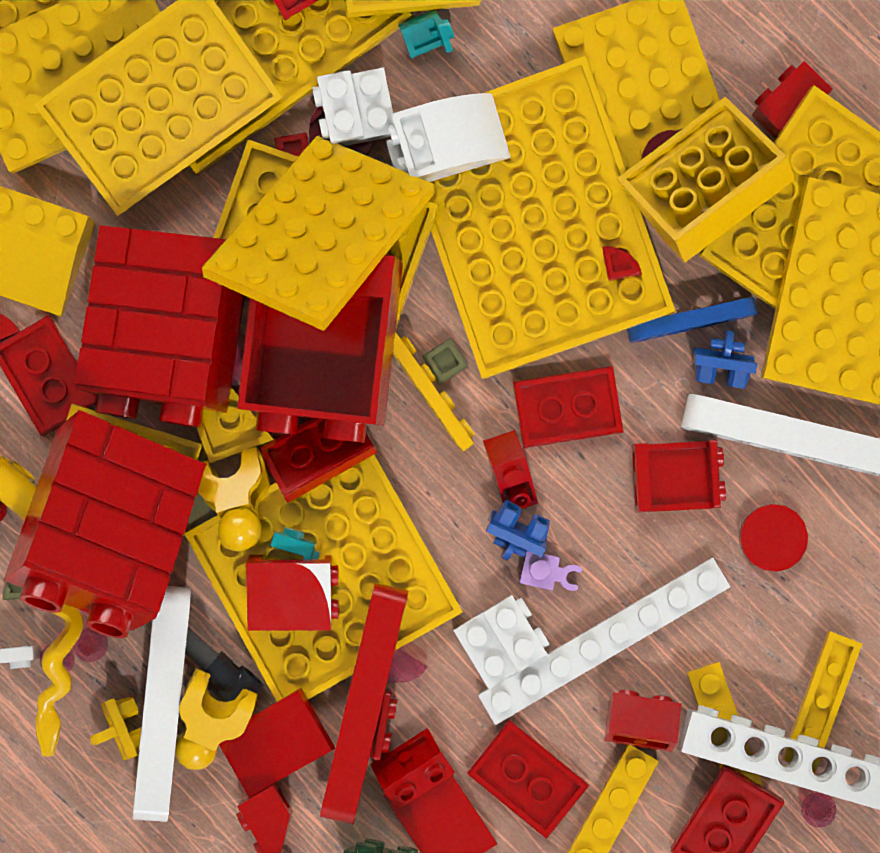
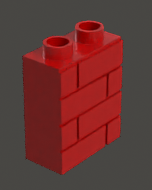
(158, 327)
(326, 373)
(104, 525)

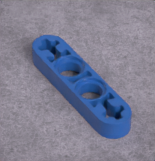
(693, 320)

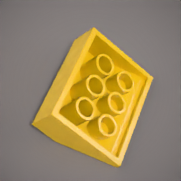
(706, 178)
(40, 250)

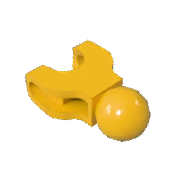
(237, 499)
(209, 721)

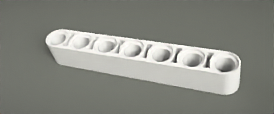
(782, 434)
(161, 706)

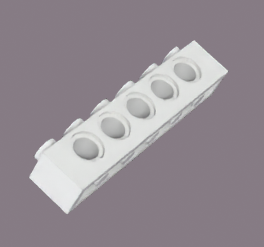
(696, 741)

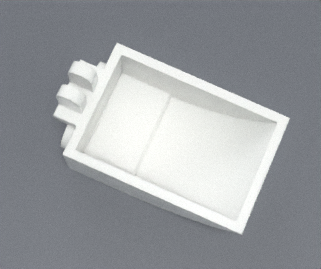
(447, 137)

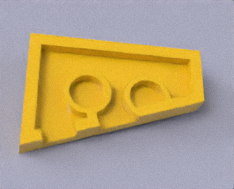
(230, 432)

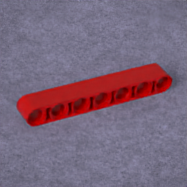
(364, 704)

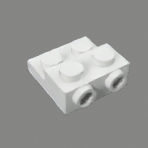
(354, 106)
(502, 640)

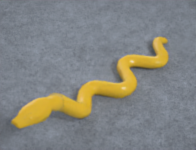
(47, 719)

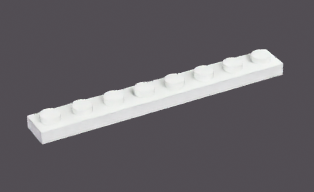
(604, 640)

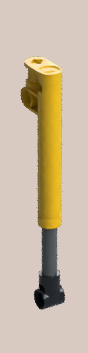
(17, 492)

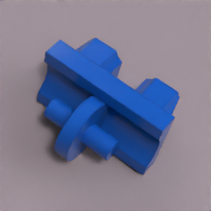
(738, 364)
(516, 536)

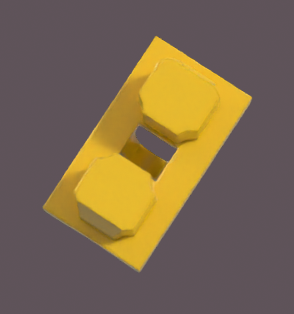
(115, 714)

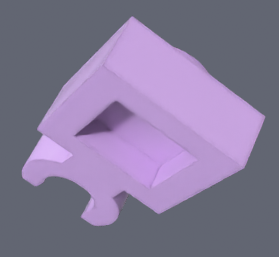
(544, 571)

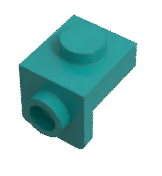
(426, 34)
(293, 541)

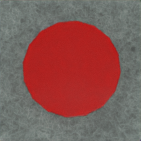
(773, 537)

